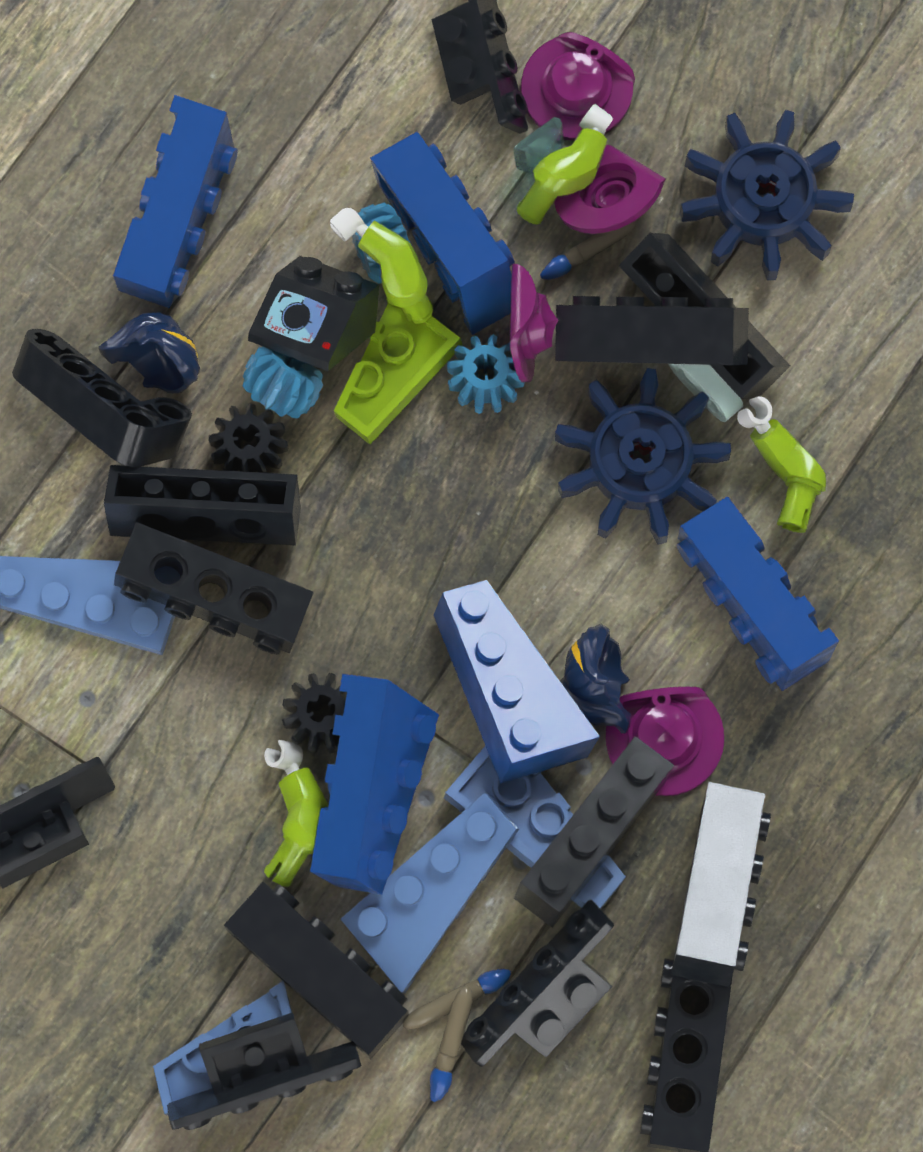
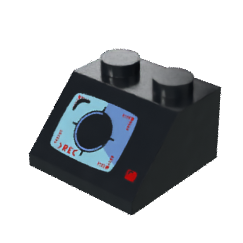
(316, 313)

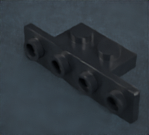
(479, 60)
(42, 822)
(548, 993)
(258, 1066)

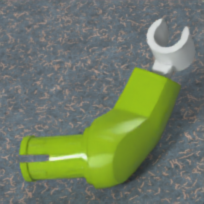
(567, 168)
(399, 264)
(788, 461)
(303, 804)

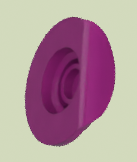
(571, 77)
(615, 197)
(530, 323)
(679, 727)

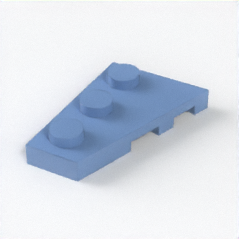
(184, 1070)

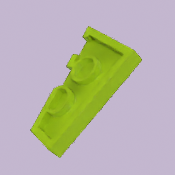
(393, 371)

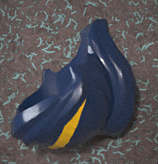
(156, 351)
(595, 678)

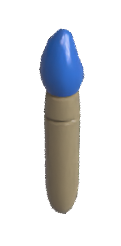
(583, 251)
(485, 984)
(449, 1048)

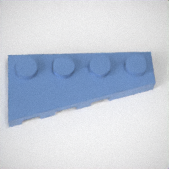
(84, 599)
(536, 813)
(430, 891)

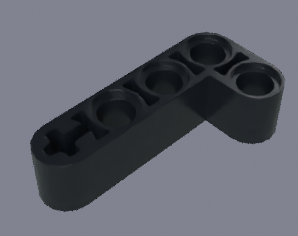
(98, 406)

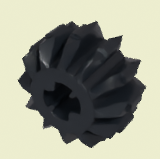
(247, 427)
(305, 720)

